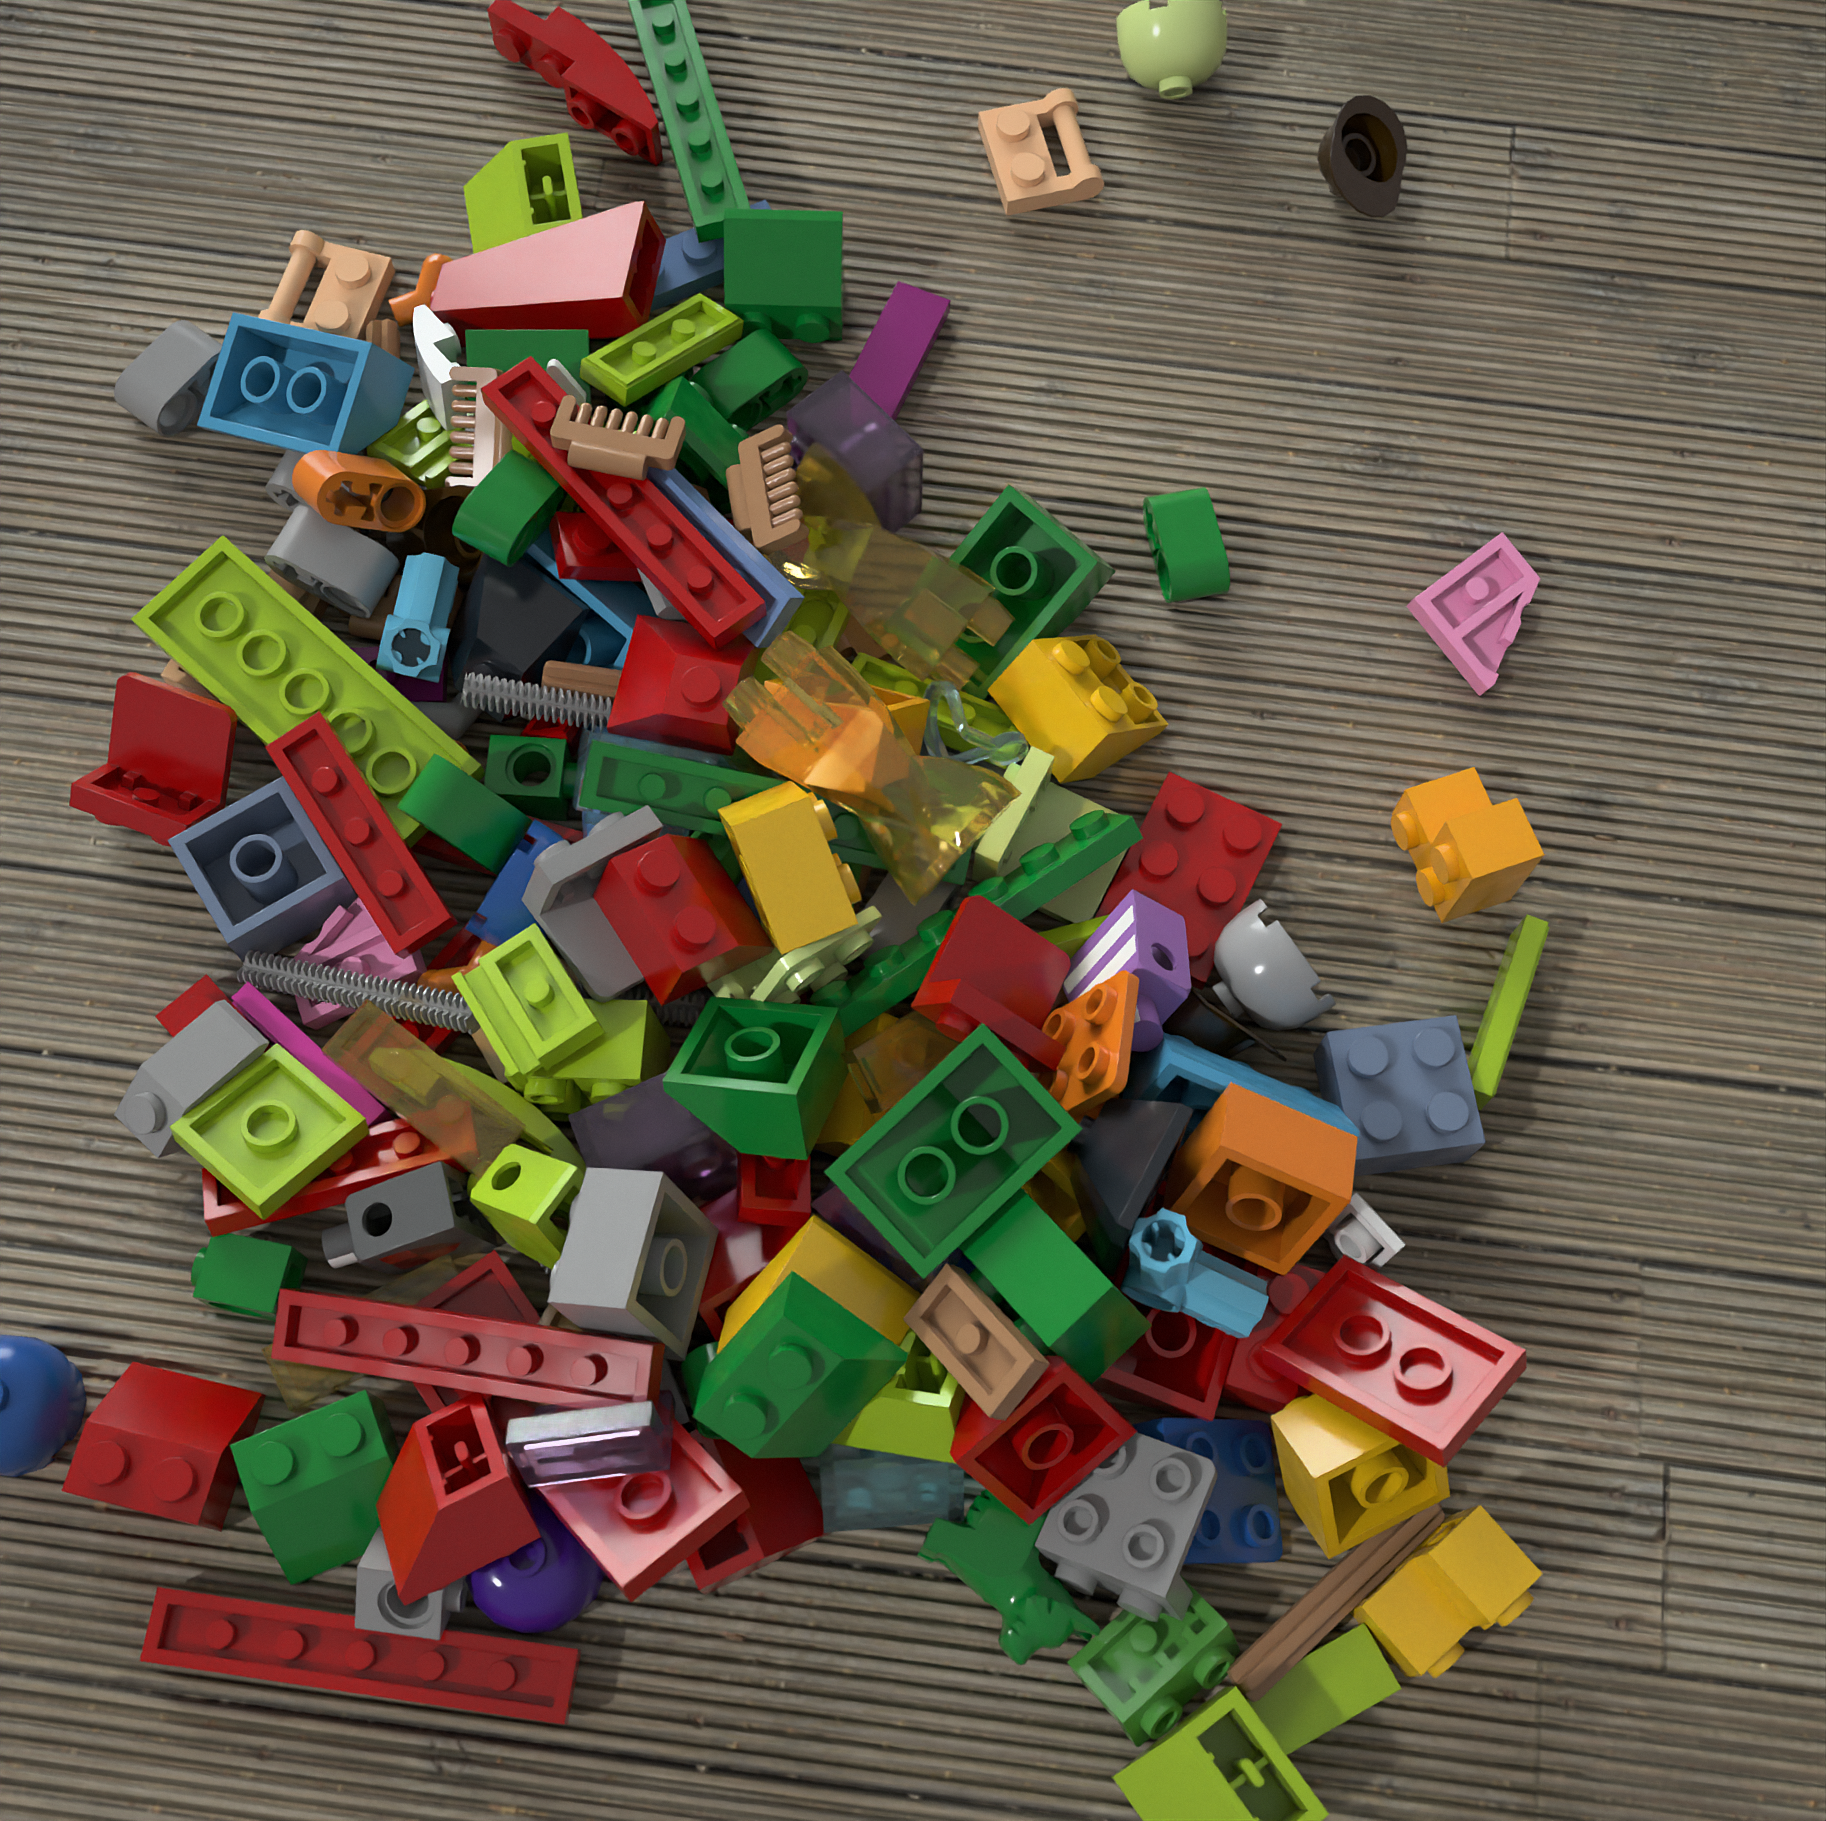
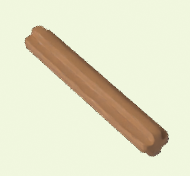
(1328, 1603)

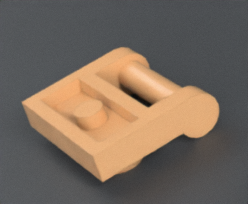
(1022, 159)
(347, 293)

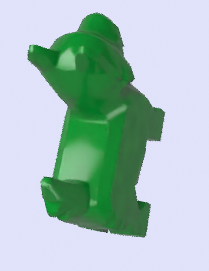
(1001, 1564)

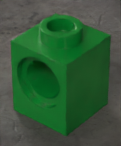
(515, 758)
(246, 1274)

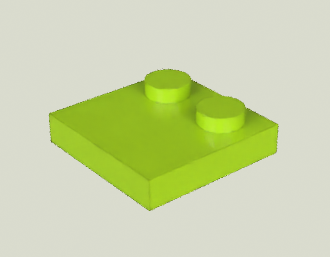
(270, 1130)

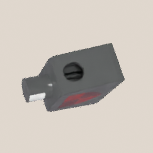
(409, 1223)

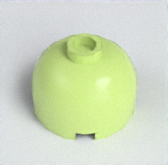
(1172, 44)

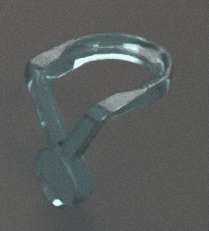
(1000, 749)

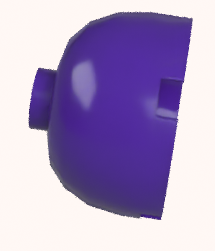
(540, 1582)

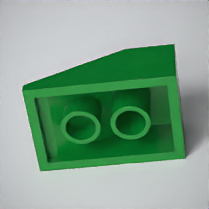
(1038, 576)
(953, 1150)

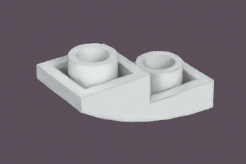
(436, 354)
(1362, 1235)

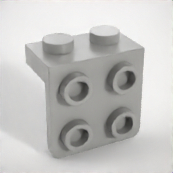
(569, 915)
(1131, 1526)

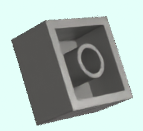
(634, 1259)

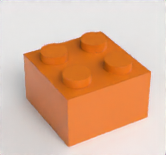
(1261, 1179)

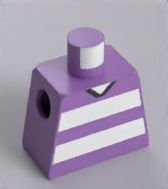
(1147, 943)

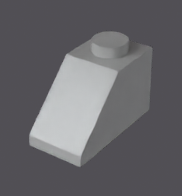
(186, 1073)

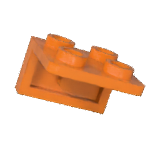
(1097, 1044)

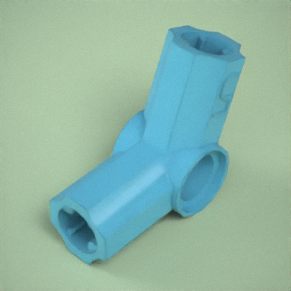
(417, 632)
(1176, 1276)

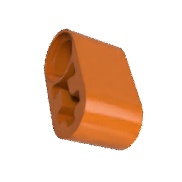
(319, 480)

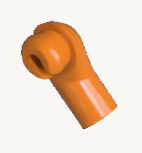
(404, 305)

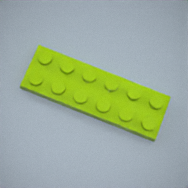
(282, 665)

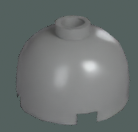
(1265, 973)

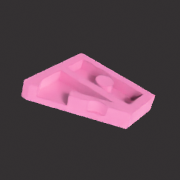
(1478, 609)
(355, 944)

